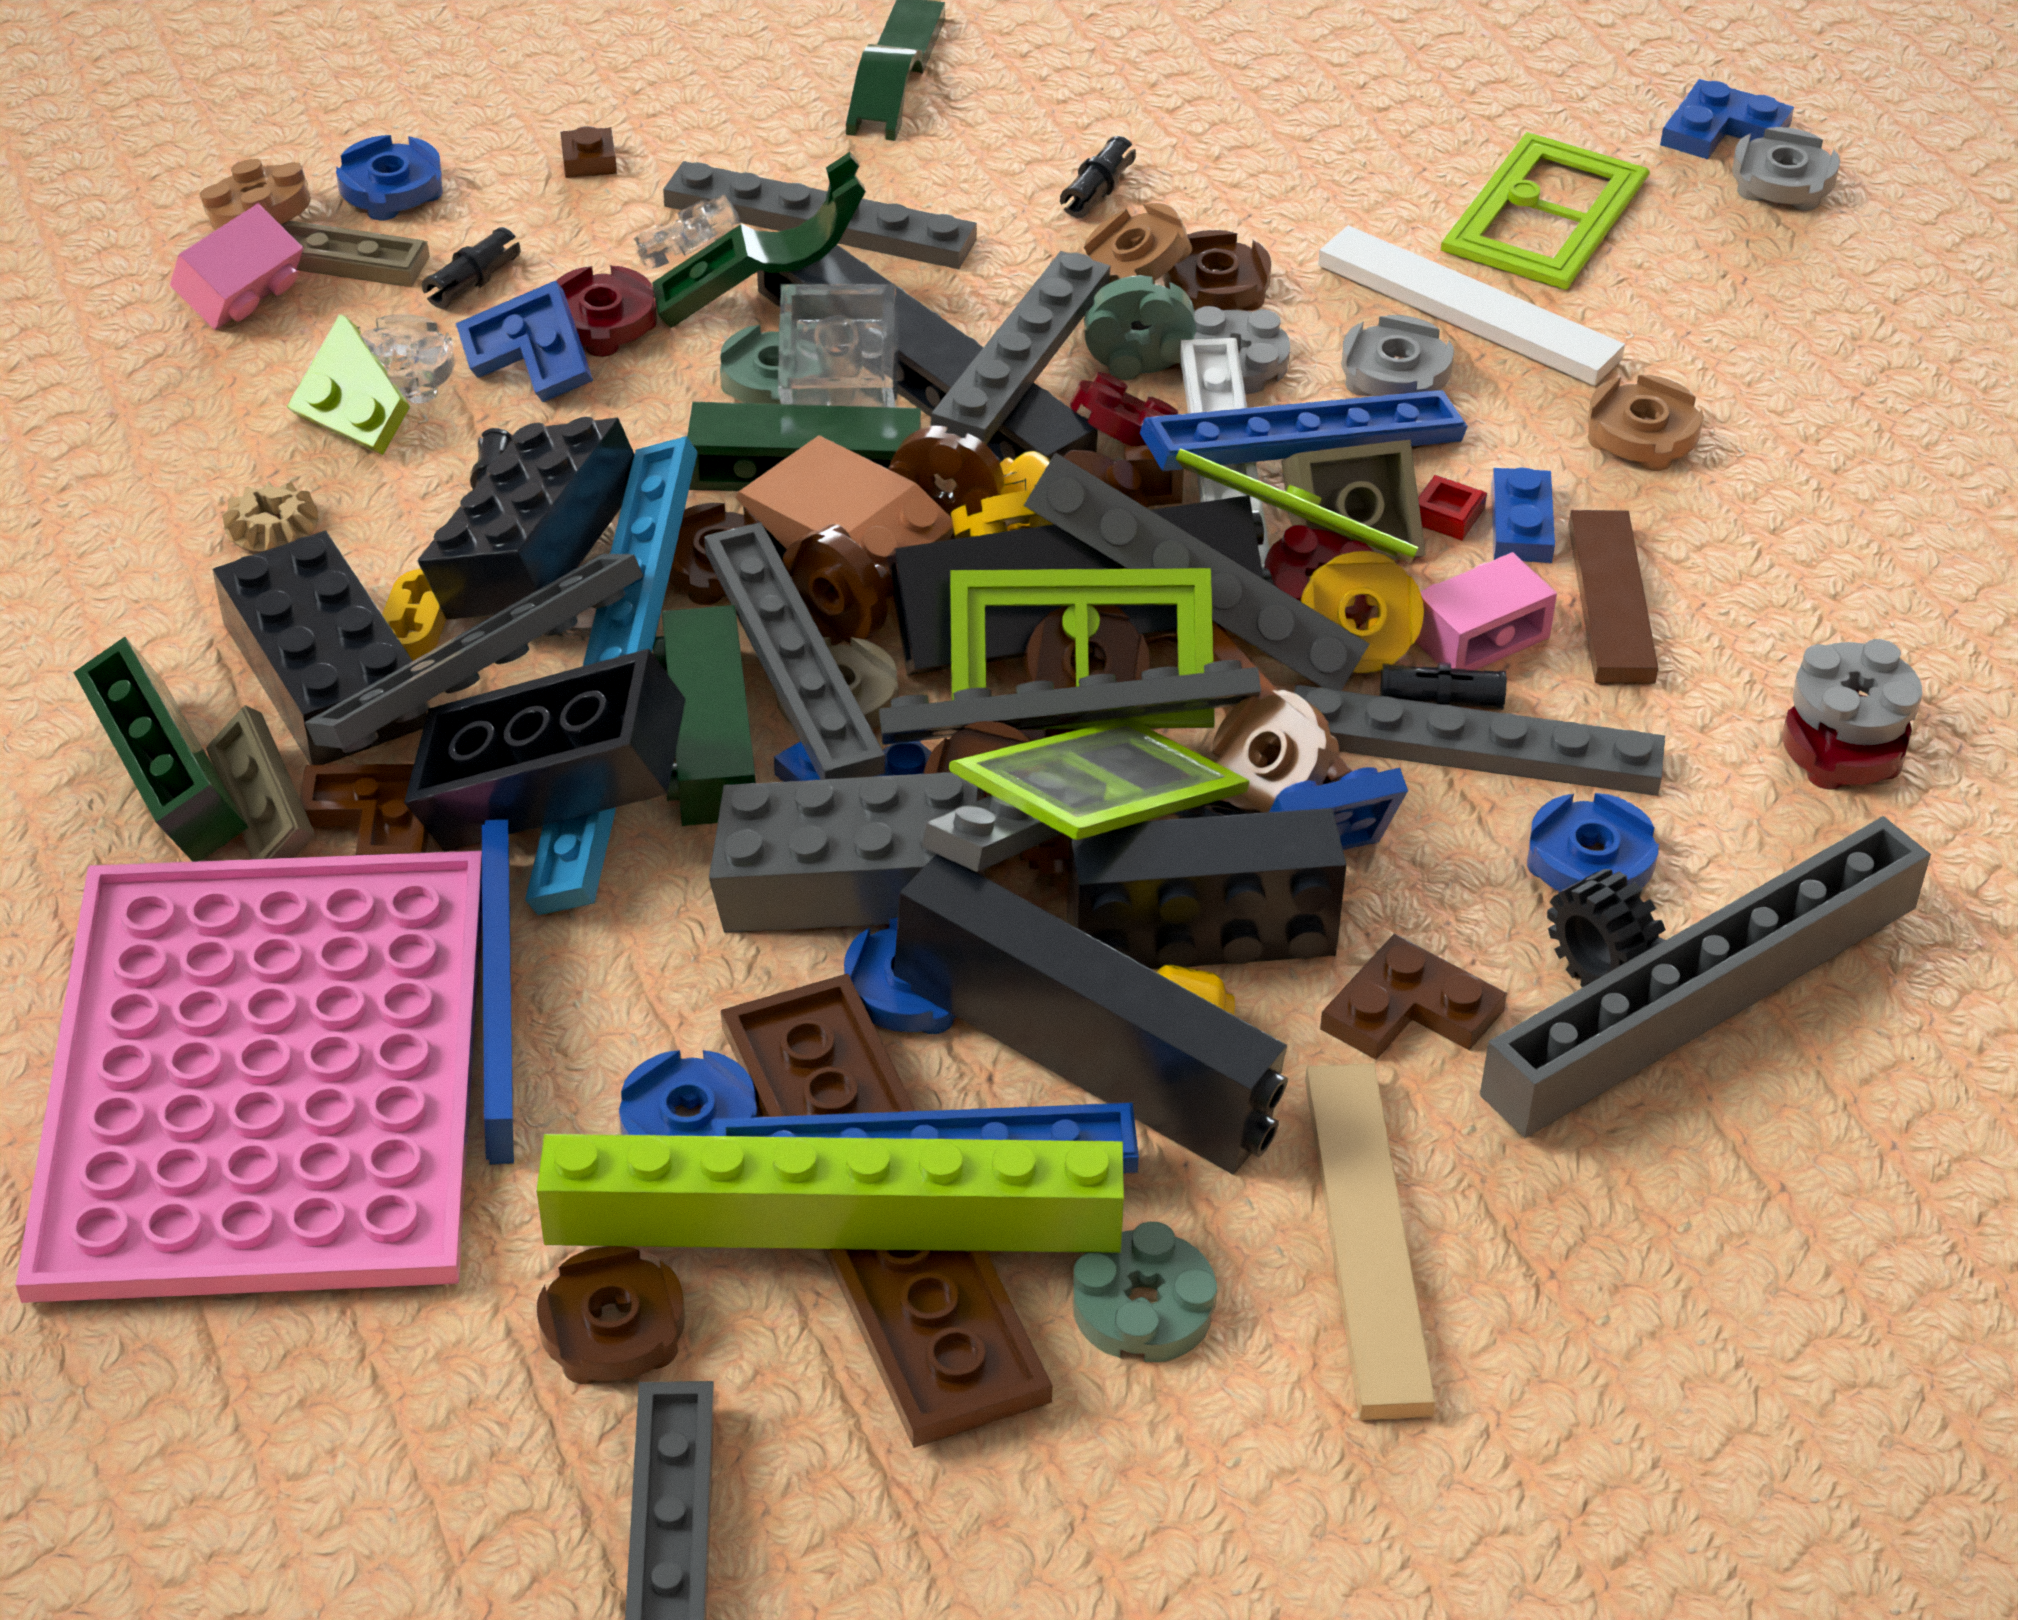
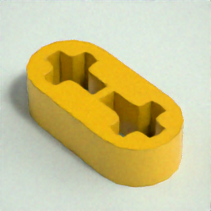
(405, 615)

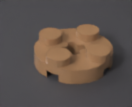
(277, 188)
(1140, 244)
(1620, 427)
(1274, 720)

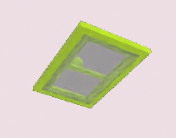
(1100, 777)

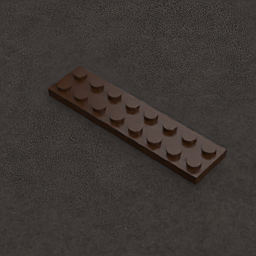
(929, 1317)

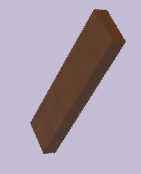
(1612, 597)

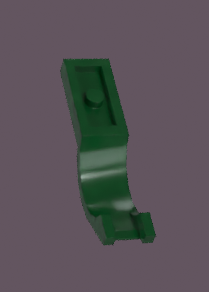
(887, 66)
(746, 251)

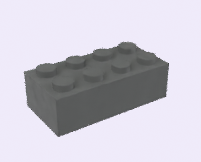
(825, 848)

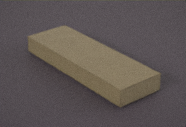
(359, 253)
(260, 787)

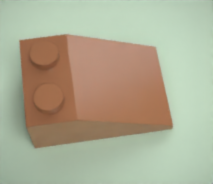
(836, 486)

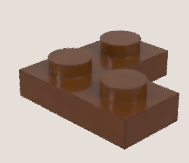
(368, 799)
(1410, 985)

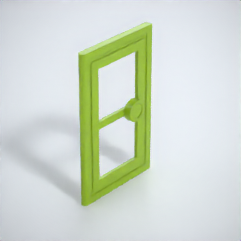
(1510, 185)
(1298, 503)
(1081, 588)

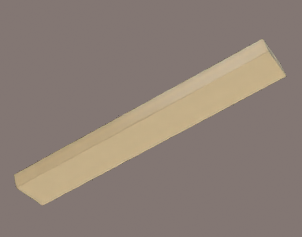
(1369, 1244)

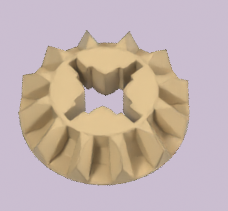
(256, 530)

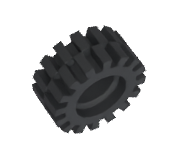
(1602, 924)

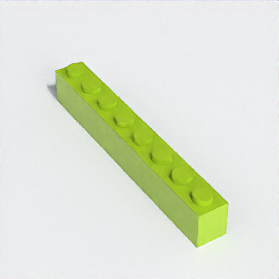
(831, 1193)

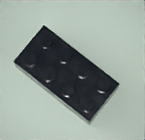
(529, 516)
(309, 634)
(547, 749)
(1212, 888)

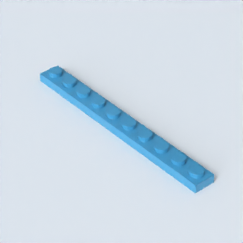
(648, 526)

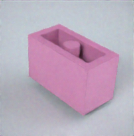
(237, 267)
(1486, 614)

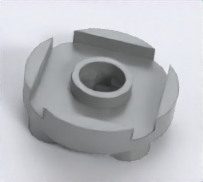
(1785, 168)
(1260, 340)
(1371, 362)
(1826, 693)

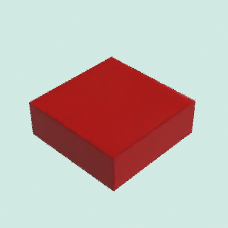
(1450, 507)

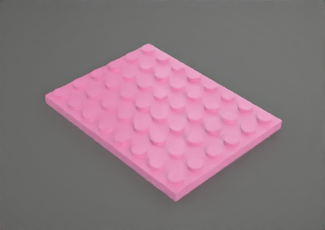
(260, 1080)

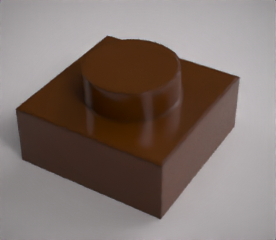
(588, 152)
(1157, 485)

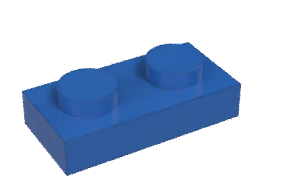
(1523, 514)

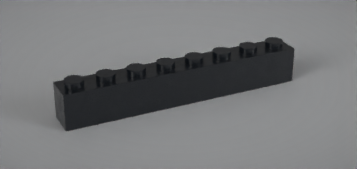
(937, 354)

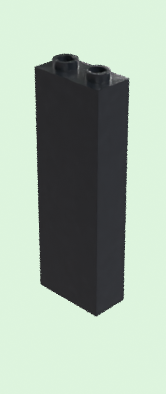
(924, 593)
(1090, 1013)

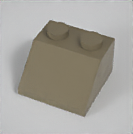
(1364, 484)

